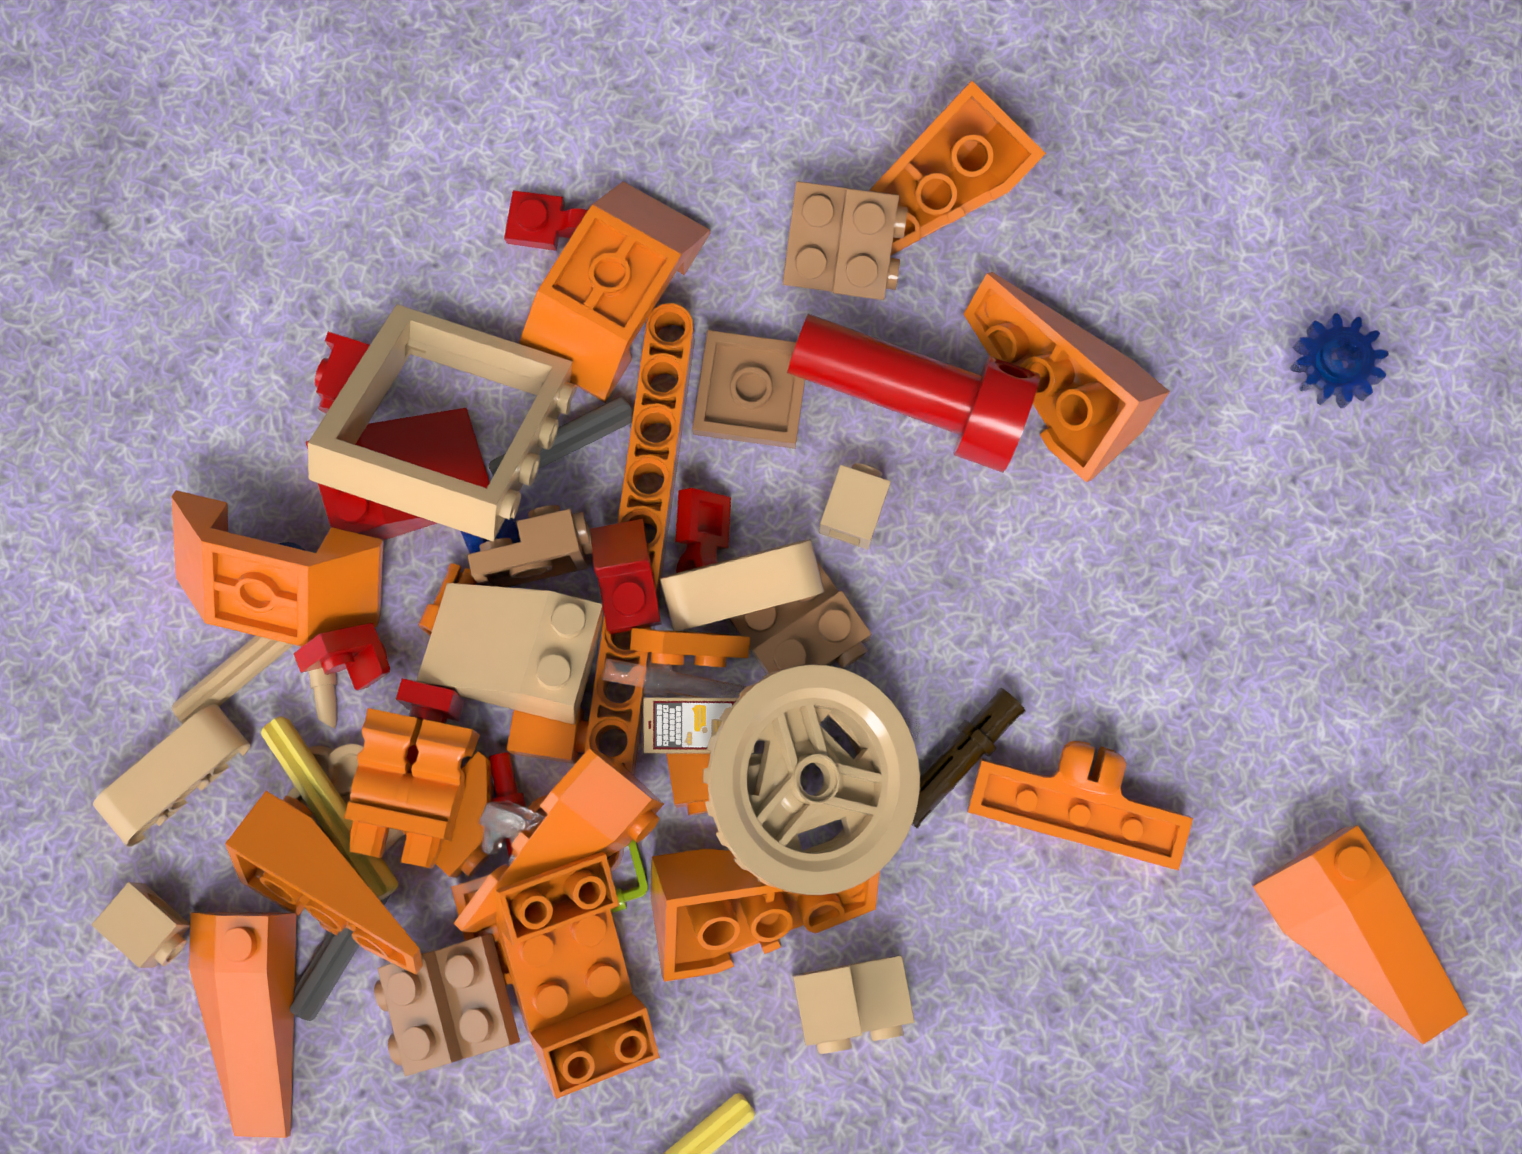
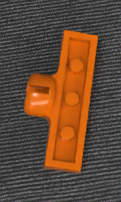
(1082, 806)

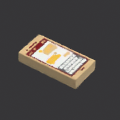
(681, 724)

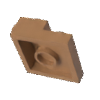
(843, 240)
(550, 546)
(806, 631)
(449, 1008)

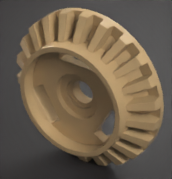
(870, 793)

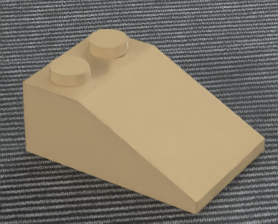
(514, 648)

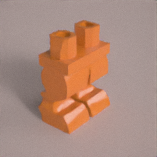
(417, 802)

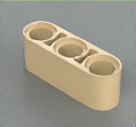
(742, 585)
(169, 773)

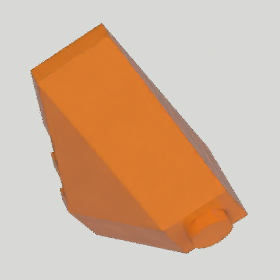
(298, 867)
(715, 908)

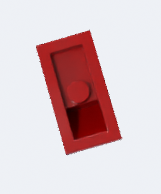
(625, 576)

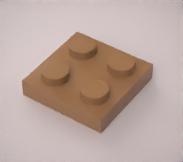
(748, 391)

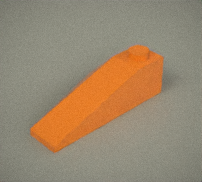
(958, 165)
(1086, 389)
(588, 812)
(1358, 924)
(245, 993)

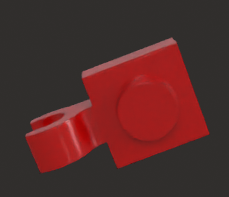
(540, 220)
(702, 525)
(429, 701)

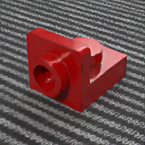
(347, 648)

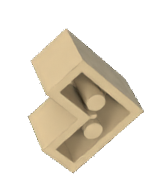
(853, 1000)

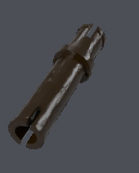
(972, 742)

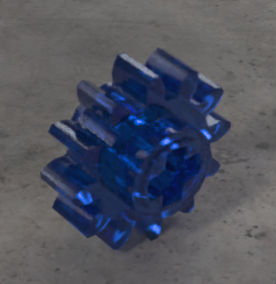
(1329, 374)

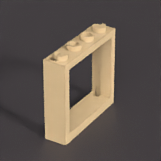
(417, 490)

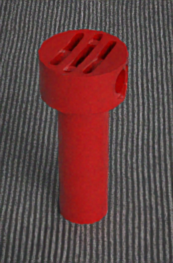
(982, 409)

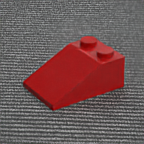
(432, 441)

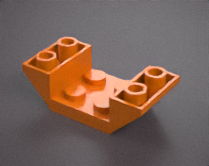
(610, 284)
(272, 586)
(573, 975)

